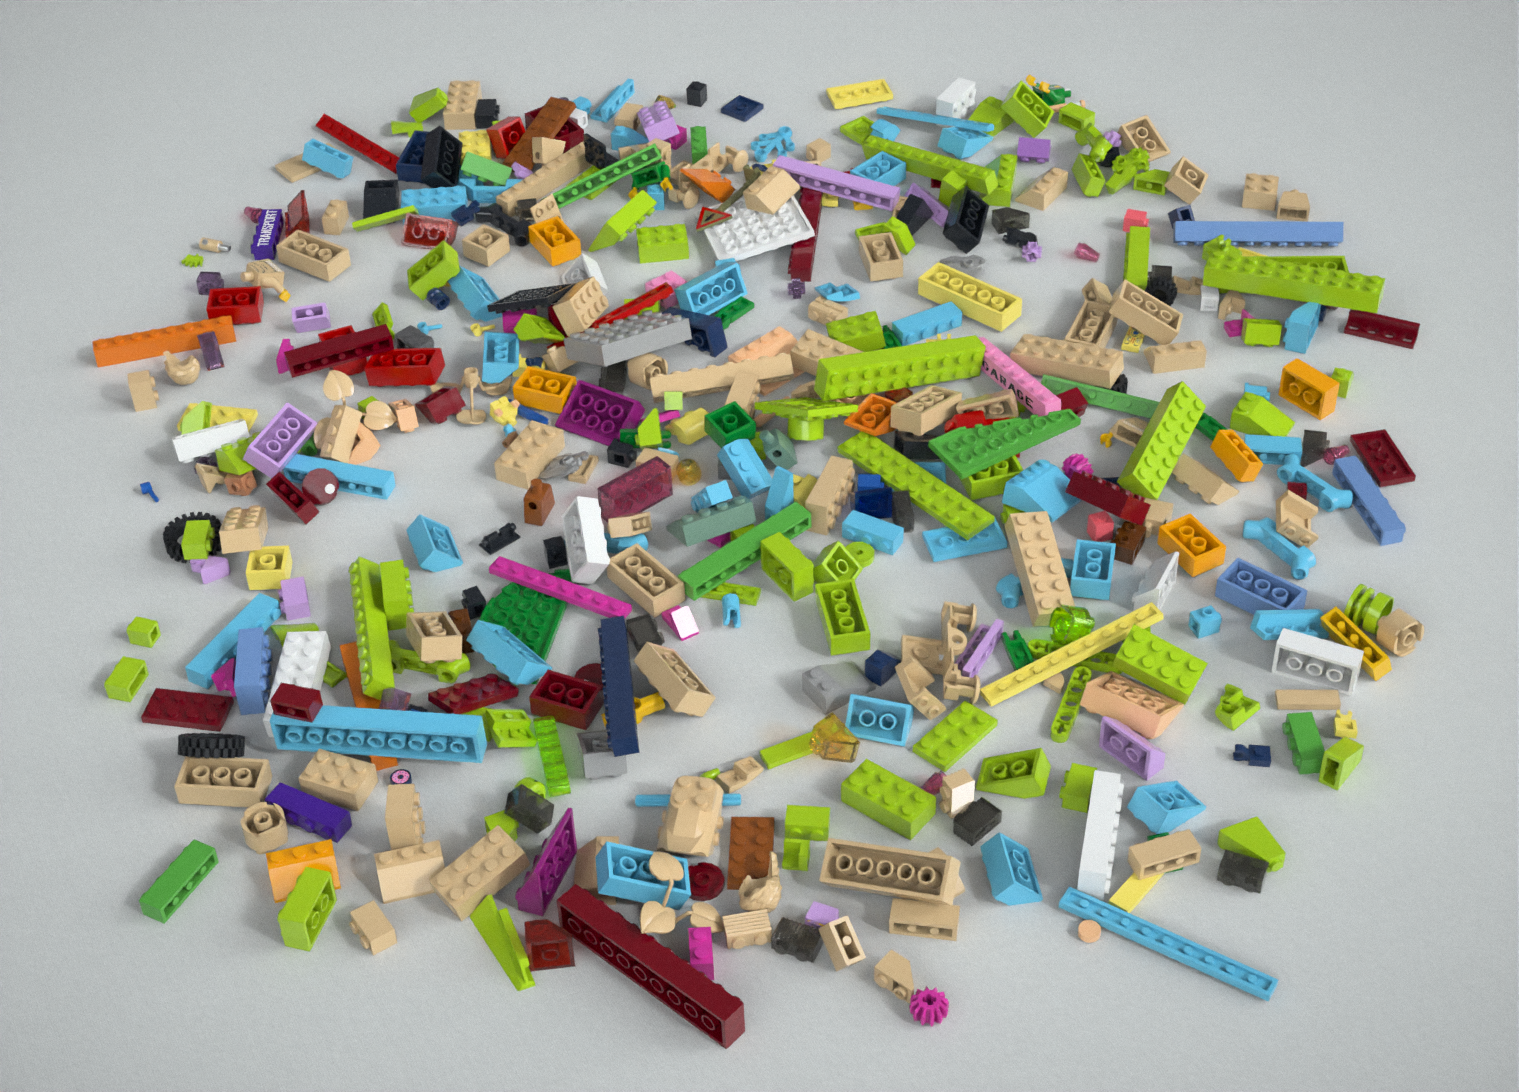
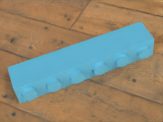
(351, 477)
(258, 613)

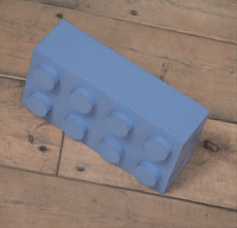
(1258, 589)
(252, 671)

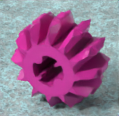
(1076, 463)
(929, 1006)

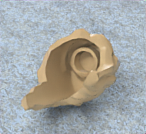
(183, 371)
(762, 892)

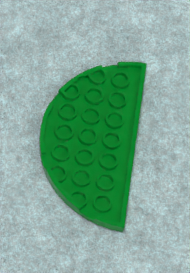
(528, 614)

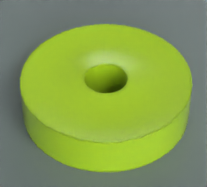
(861, 552)

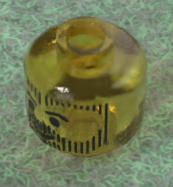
(688, 472)

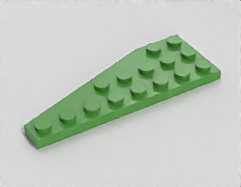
(980, 447)

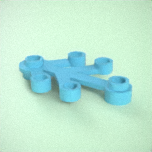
(784, 133)

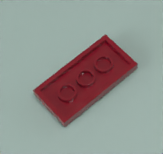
(1382, 458)
(473, 694)
(187, 709)

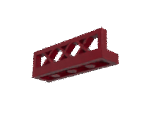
(1382, 326)

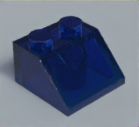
(873, 502)

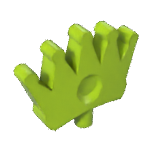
(193, 260)

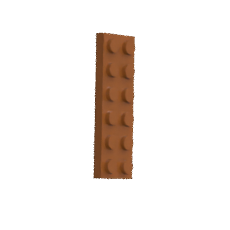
(545, 125)

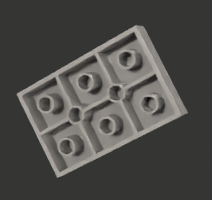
(627, 338)

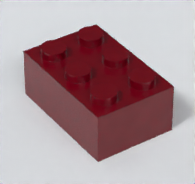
(567, 698)

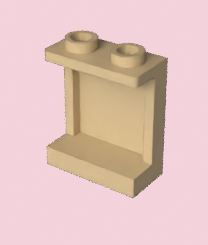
(1294, 519)
(914, 680)

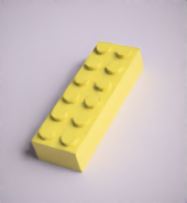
(970, 295)

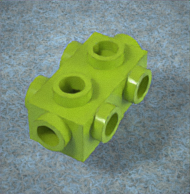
(1136, 157)

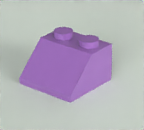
(1034, 149)

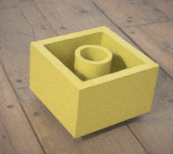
(268, 567)

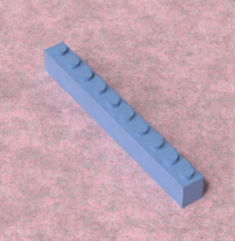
(1259, 232)

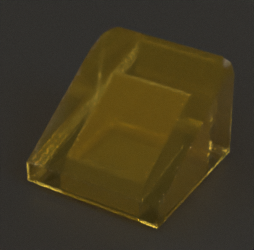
(669, 101)

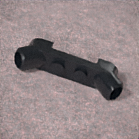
(494, 215)

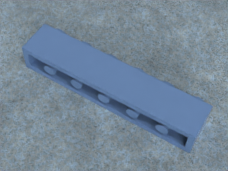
(1369, 501)

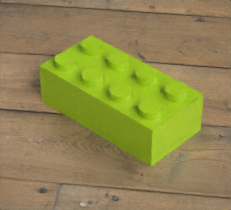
(842, 617)
(1159, 664)
(888, 799)

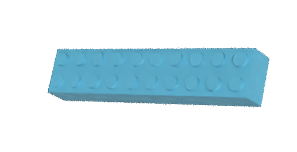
(385, 734)

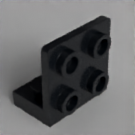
(596, 153)

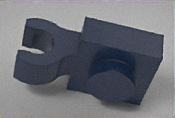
(465, 214)
(1255, 755)

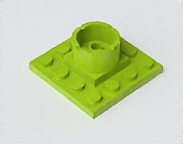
(806, 414)

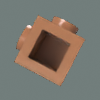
(240, 484)

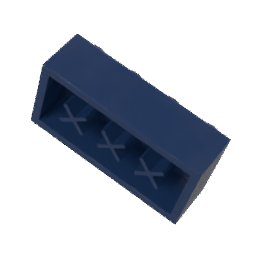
(411, 160)

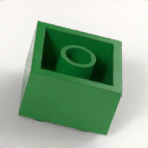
(729, 424)

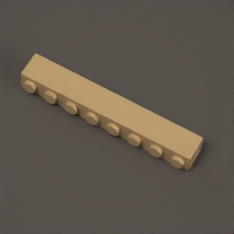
(545, 179)
(720, 378)

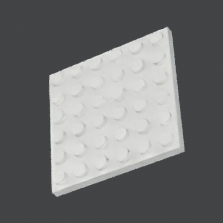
(756, 232)

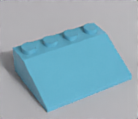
(1040, 489)

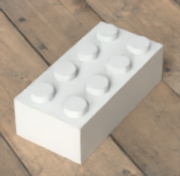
(207, 440)
(585, 540)
(1317, 661)

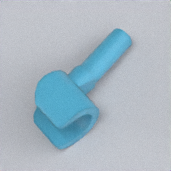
(422, 326)

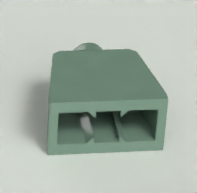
(779, 448)

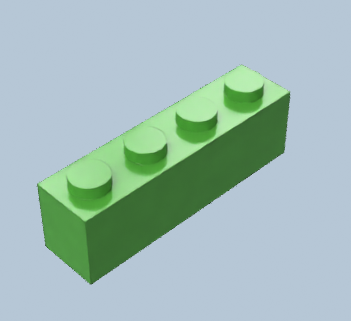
(178, 881)

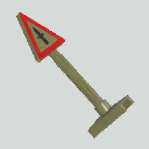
(711, 217)

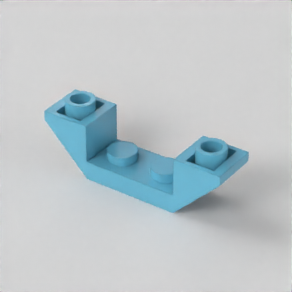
(485, 194)

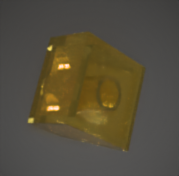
(833, 740)

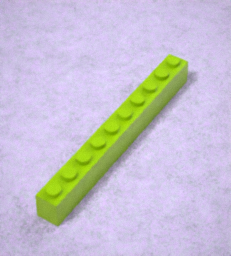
(933, 164)
(371, 628)

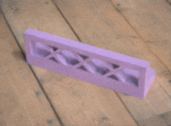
(937, 207)
(983, 651)

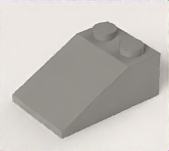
(833, 684)
(597, 758)

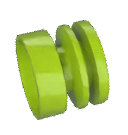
(1368, 609)

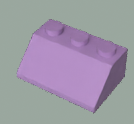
(1130, 748)

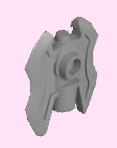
(969, 265)
(565, 465)

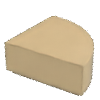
(1055, 682)

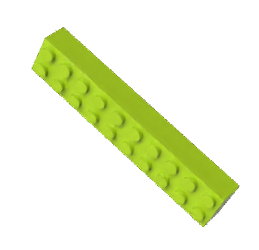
(1294, 281)
(899, 367)

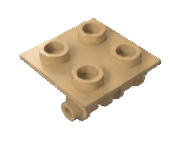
(545, 209)

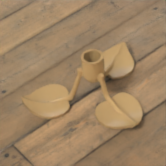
(471, 380)
(337, 387)
(662, 919)

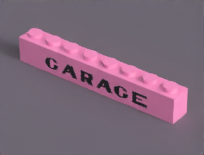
(1012, 376)

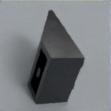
(380, 197)

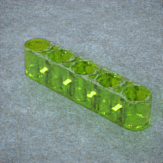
(551, 756)

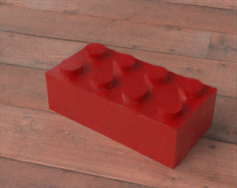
(405, 367)

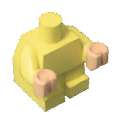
(504, 411)

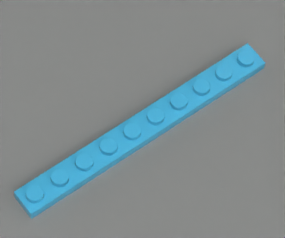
(1169, 944)

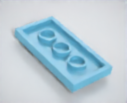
(947, 544)

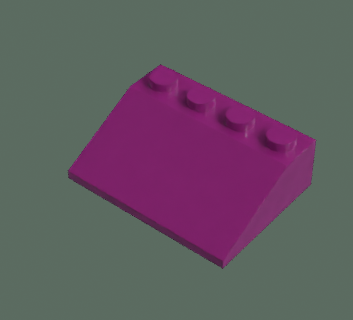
(599, 413)
(548, 867)

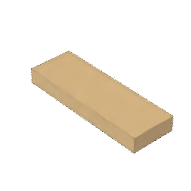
(1307, 699)

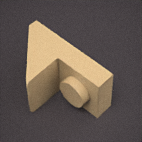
(1231, 303)
(210, 476)

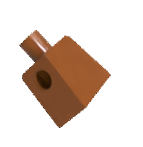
(538, 502)

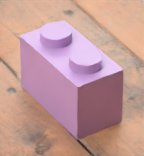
(311, 317)
(294, 598)

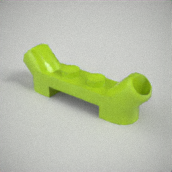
(1093, 137)
(408, 659)

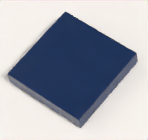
(742, 108)

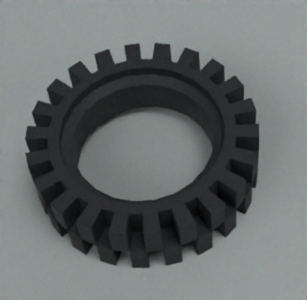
(177, 528)
(211, 745)

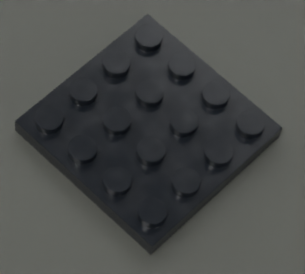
(530, 298)

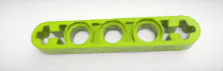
(1043, 645)
(1070, 711)

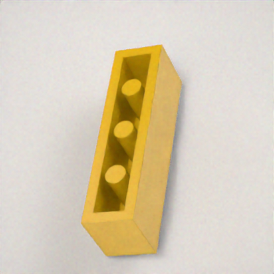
(1346, 633)

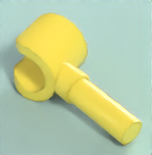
(477, 330)

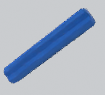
(530, 414)

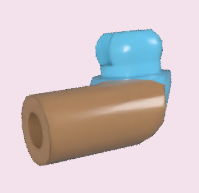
(510, 433)

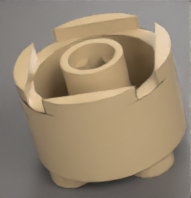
(645, 367)
(1399, 632)
(264, 827)

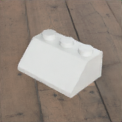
(584, 268)
(1157, 582)

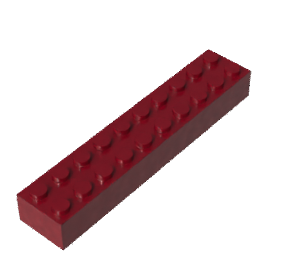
(652, 966)

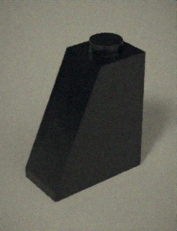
(914, 213)
(914, 446)

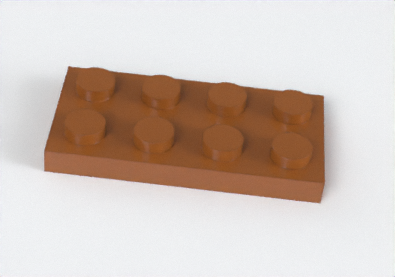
(749, 849)

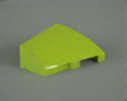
(403, 127)
(1118, 181)
(281, 630)
(1235, 708)

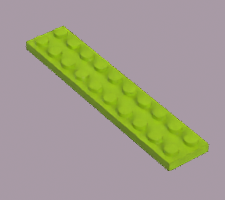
(924, 488)

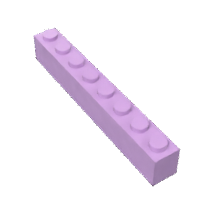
(840, 183)

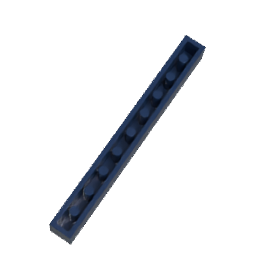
(618, 687)

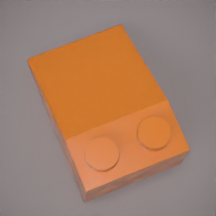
(710, 183)
(872, 416)

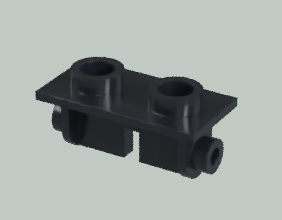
(1015, 235)
(497, 541)

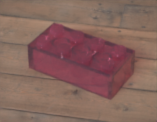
(636, 489)

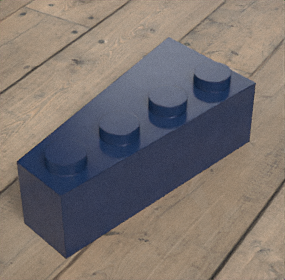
(705, 329)

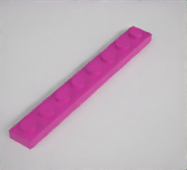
(559, 588)

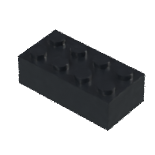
(441, 159)
(965, 219)

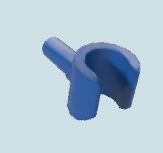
(146, 488)

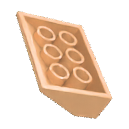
(768, 345)
(1130, 704)

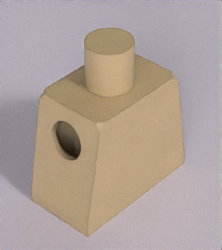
(546, 150)
(1293, 206)
(1158, 515)

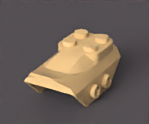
(692, 817)

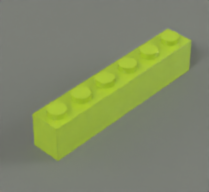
(1137, 256)

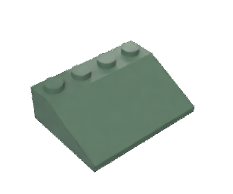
(713, 521)

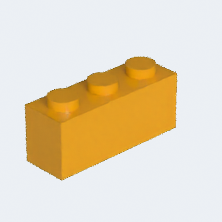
(1236, 455)

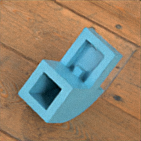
(885, 130)

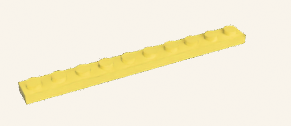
(1069, 655)

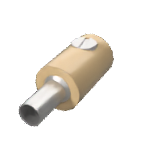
(213, 245)

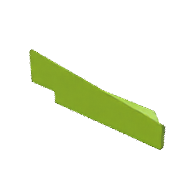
(503, 940)

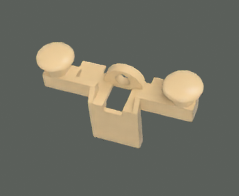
(713, 161)
(927, 651)

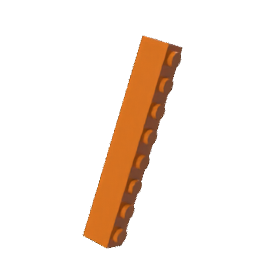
(156, 341)
(351, 664)

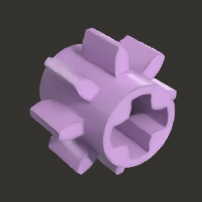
(1113, 138)
(1031, 251)

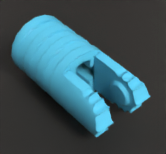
(731, 610)

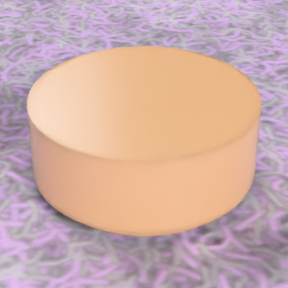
(1089, 931)

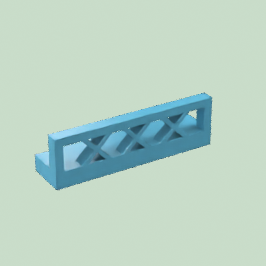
(614, 101)
(1270, 623)

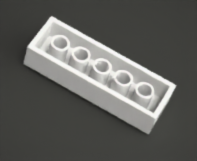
(301, 664)
(1100, 834)

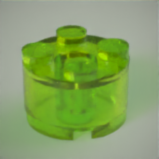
(1070, 624)

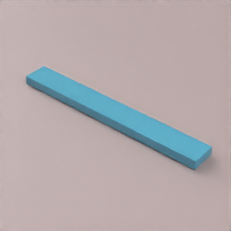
(944, 120)

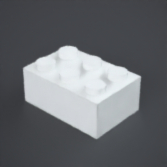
(956, 100)

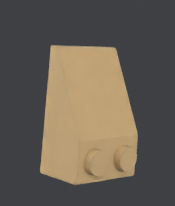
(1143, 134)

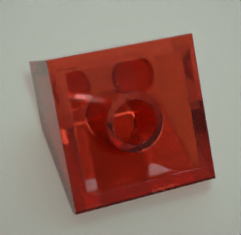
(548, 946)

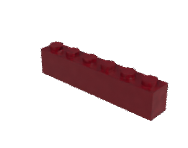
(339, 350)

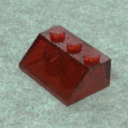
(297, 216)
(427, 231)

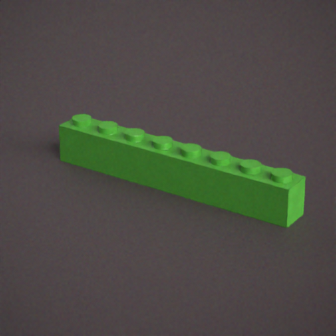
(606, 176)
(742, 551)

